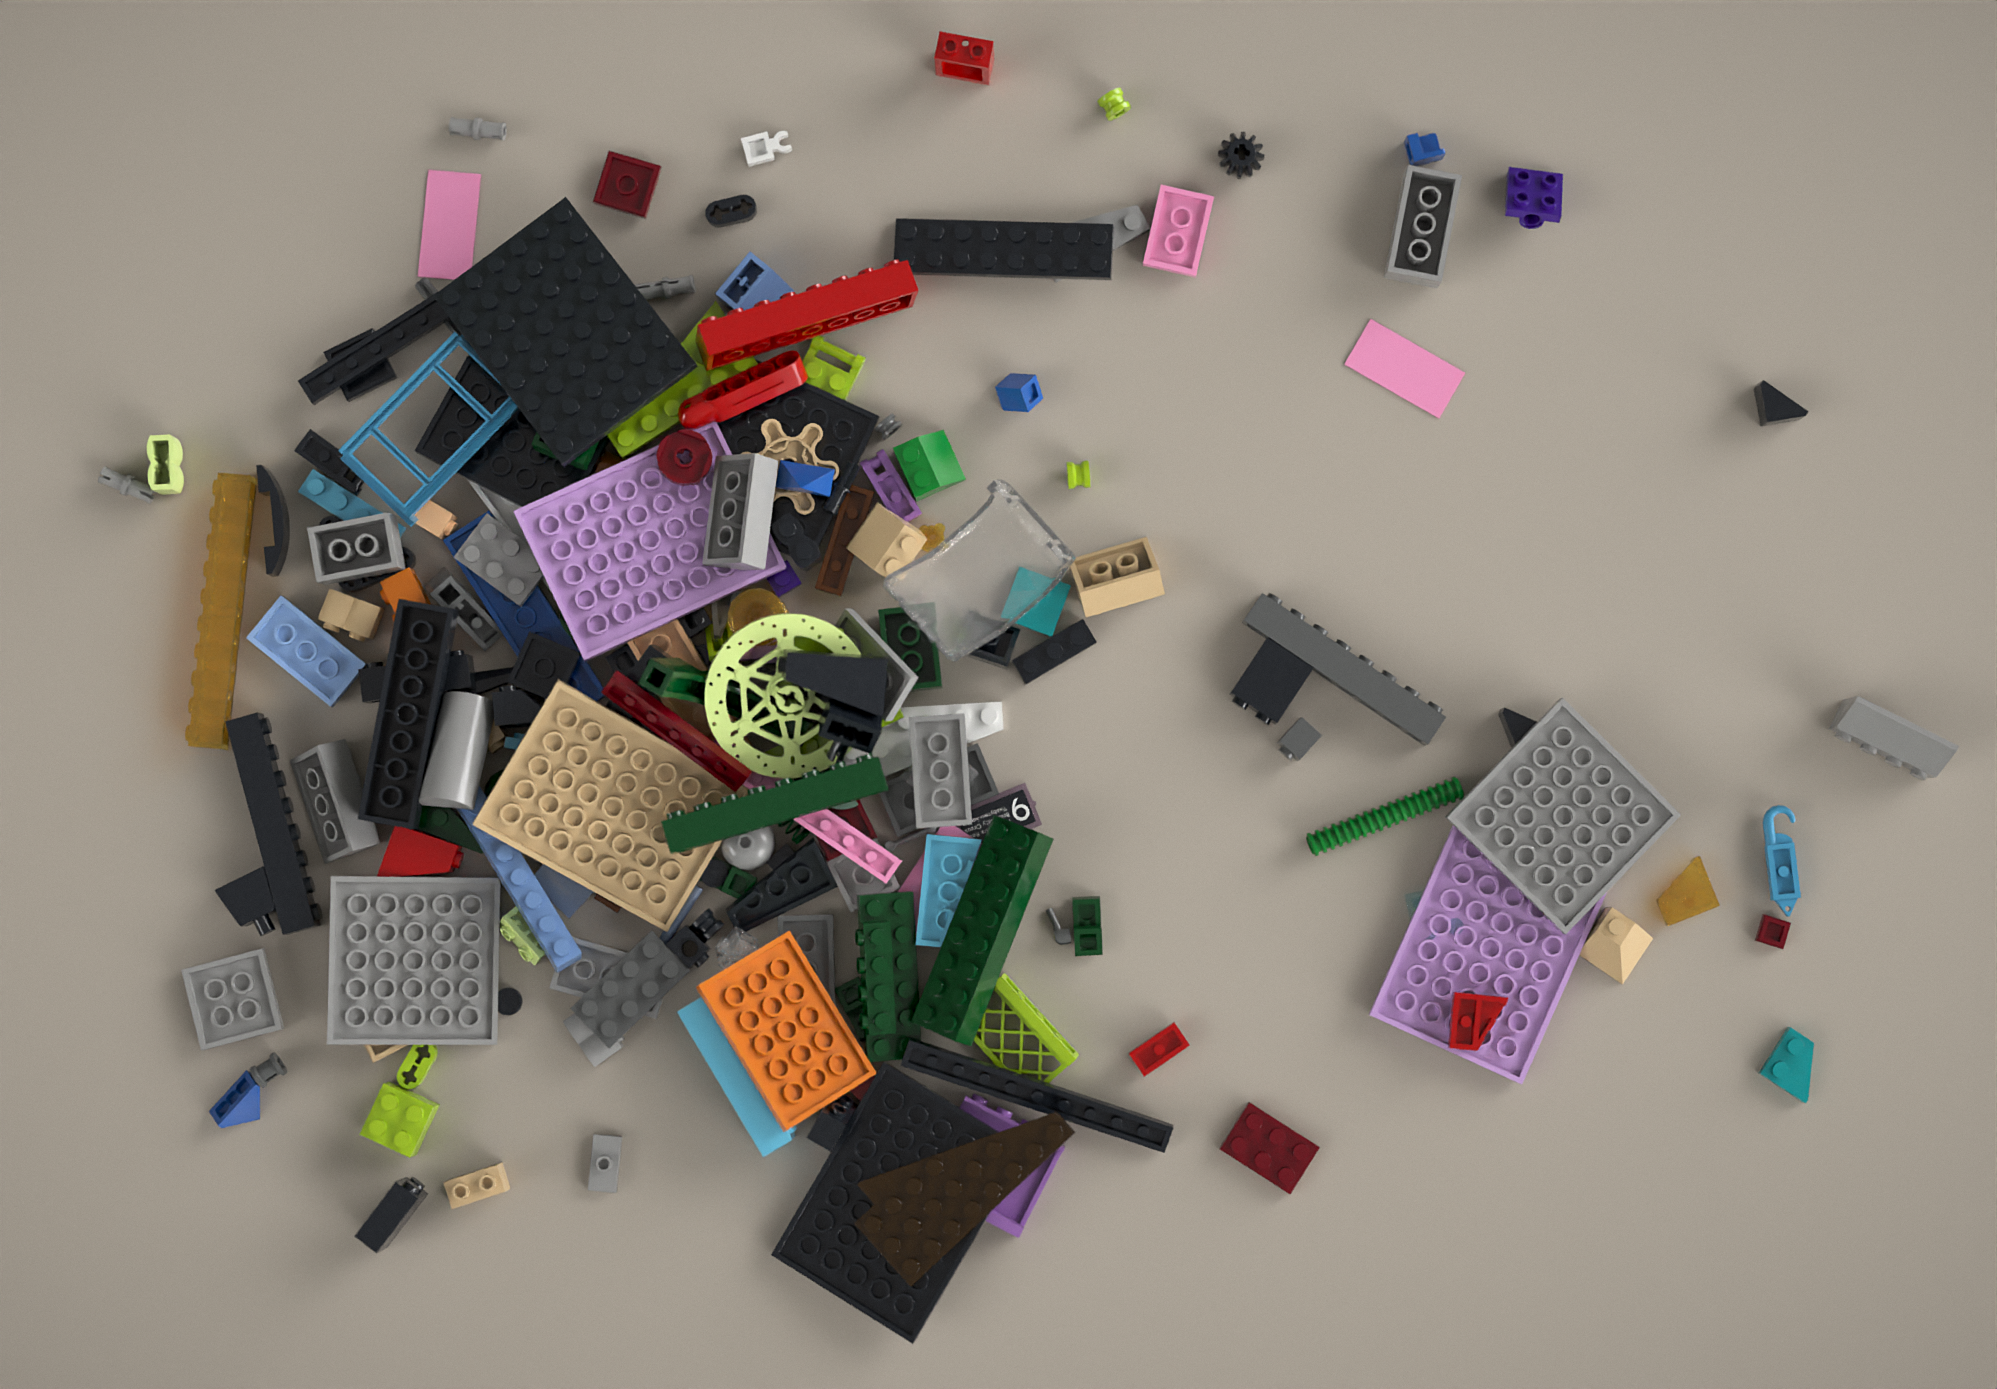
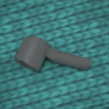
(1062, 936)

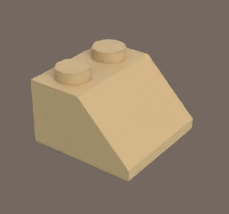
(886, 541)

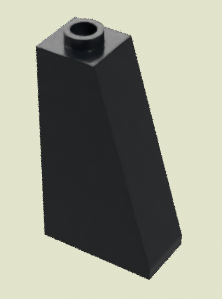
(844, 677)

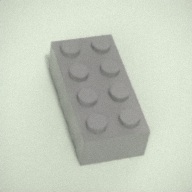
(1422, 226)

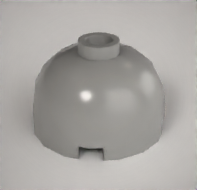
(749, 849)

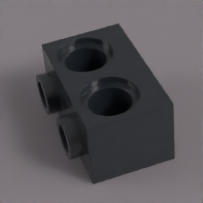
(832, 1122)

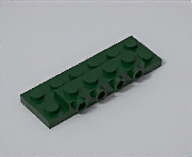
(887, 973)

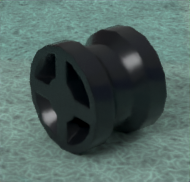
(707, 925)

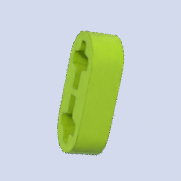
(411, 1061)

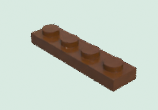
(837, 557)

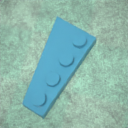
(944, 877)

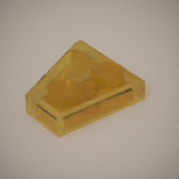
(1688, 894)

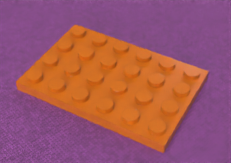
(786, 1030)

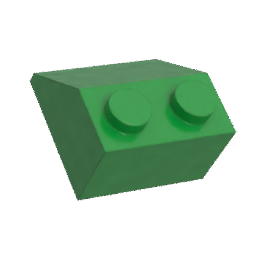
(929, 464)

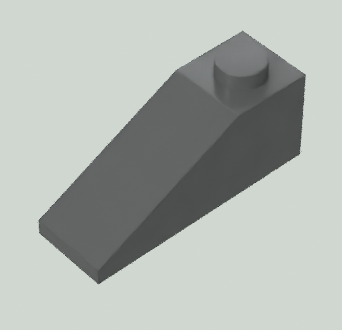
(471, 614)

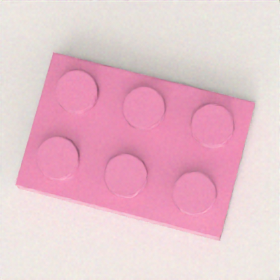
(1178, 231)

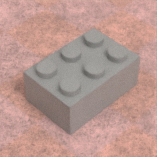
(356, 548)

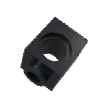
(677, 943)

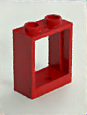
(961, 62)

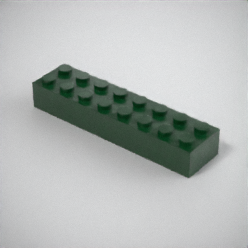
(775, 805)
(982, 930)

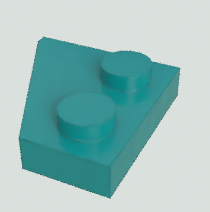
(1791, 1064)

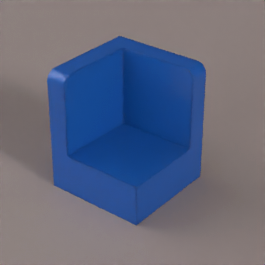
(1423, 149)
(1019, 392)

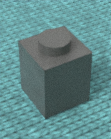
(1298, 740)

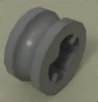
(888, 426)

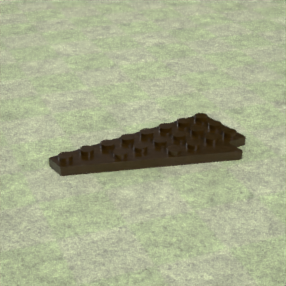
(940, 1199)

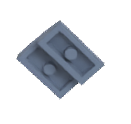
(562, 891)

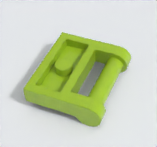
(828, 376)

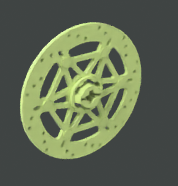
(717, 691)

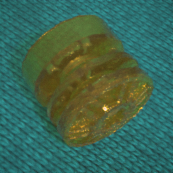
(750, 605)

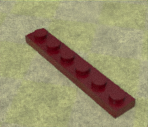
(676, 731)

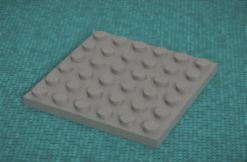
(1563, 815)
(413, 961)

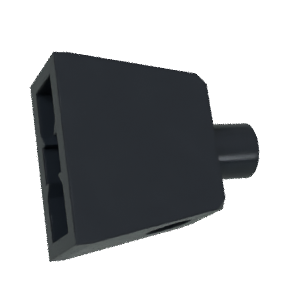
(250, 900)

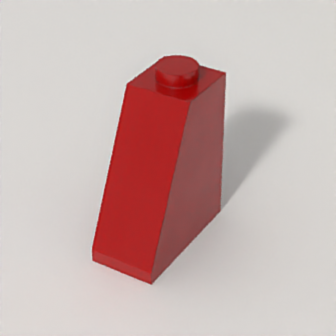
(418, 854)

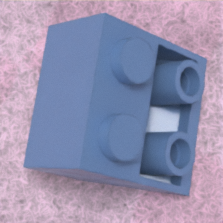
(750, 284)

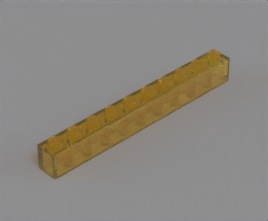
(222, 611)

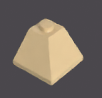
(1615, 944)

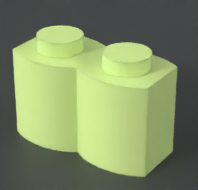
(164, 471)

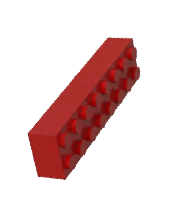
(806, 314)

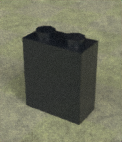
(1270, 682)
(392, 1214)

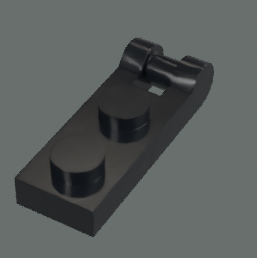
(327, 459)

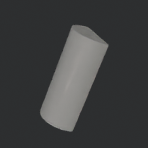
(457, 751)

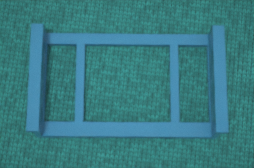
(455, 462)

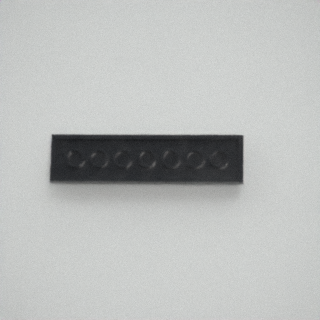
(1005, 248)

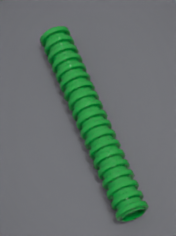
(1385, 816)

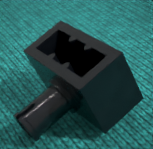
(848, 728)

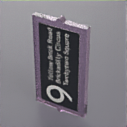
(1010, 804)

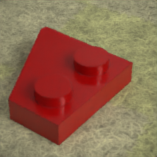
(1472, 1019)

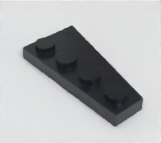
(784, 888)

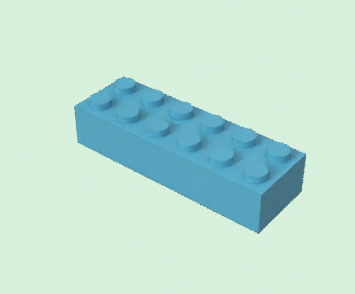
(734, 1078)

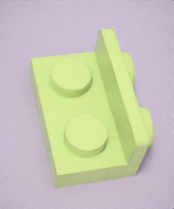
(516, 930)

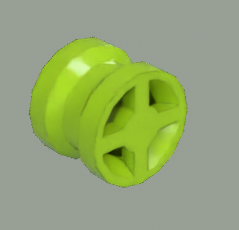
(1114, 104)
(1078, 474)

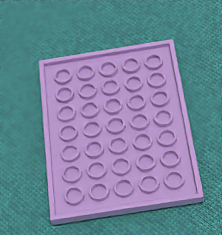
(631, 549)
(1501, 952)

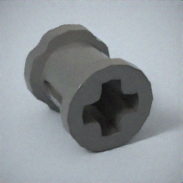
(268, 1070)

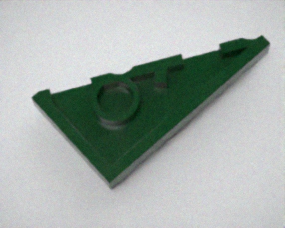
(447, 825)

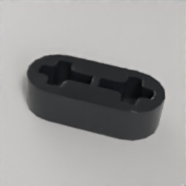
(730, 204)

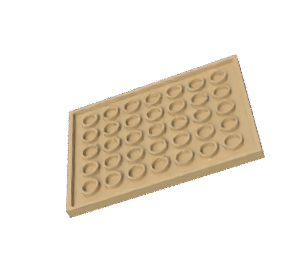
(592, 800)

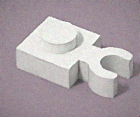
(760, 148)

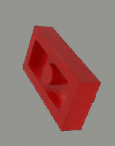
(1159, 1049)

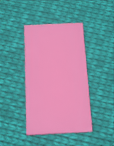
(449, 224)
(1404, 368)

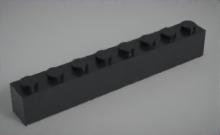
(273, 823)

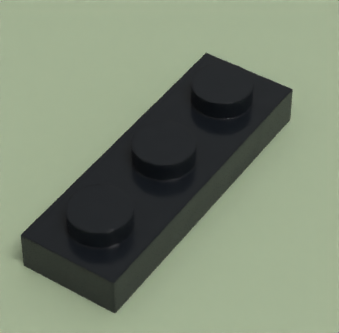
(1054, 651)

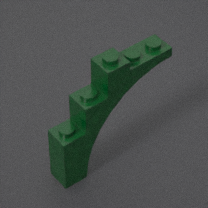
(683, 681)

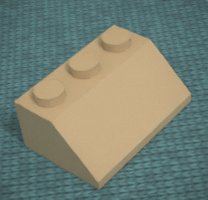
(1117, 577)

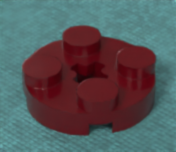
(690, 472)

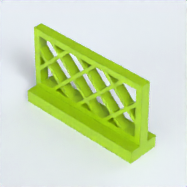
(1035, 1022)

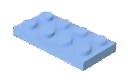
(306, 651)

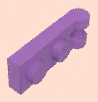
(891, 487)

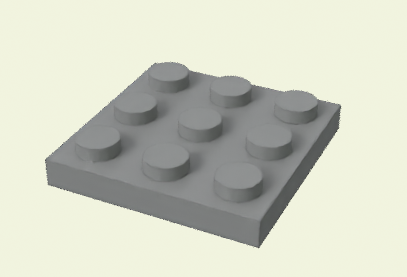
(232, 999)

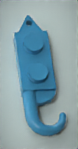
(1781, 861)

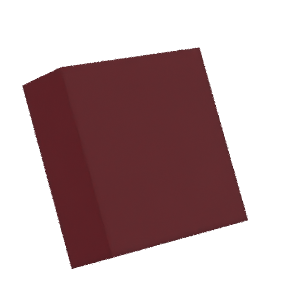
(1772, 931)

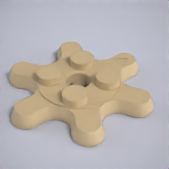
(798, 449)

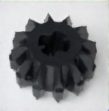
(1249, 150)

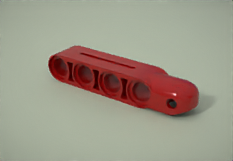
(743, 391)

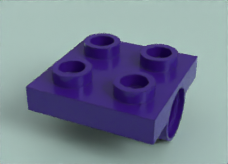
(1533, 196)

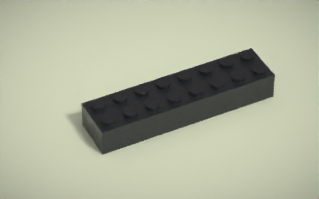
(407, 713)

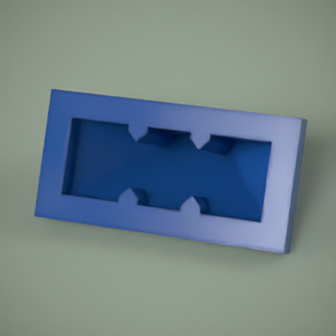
(805, 478)
(239, 1103)

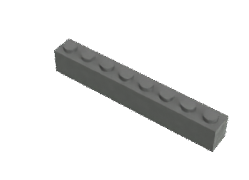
(1344, 669)

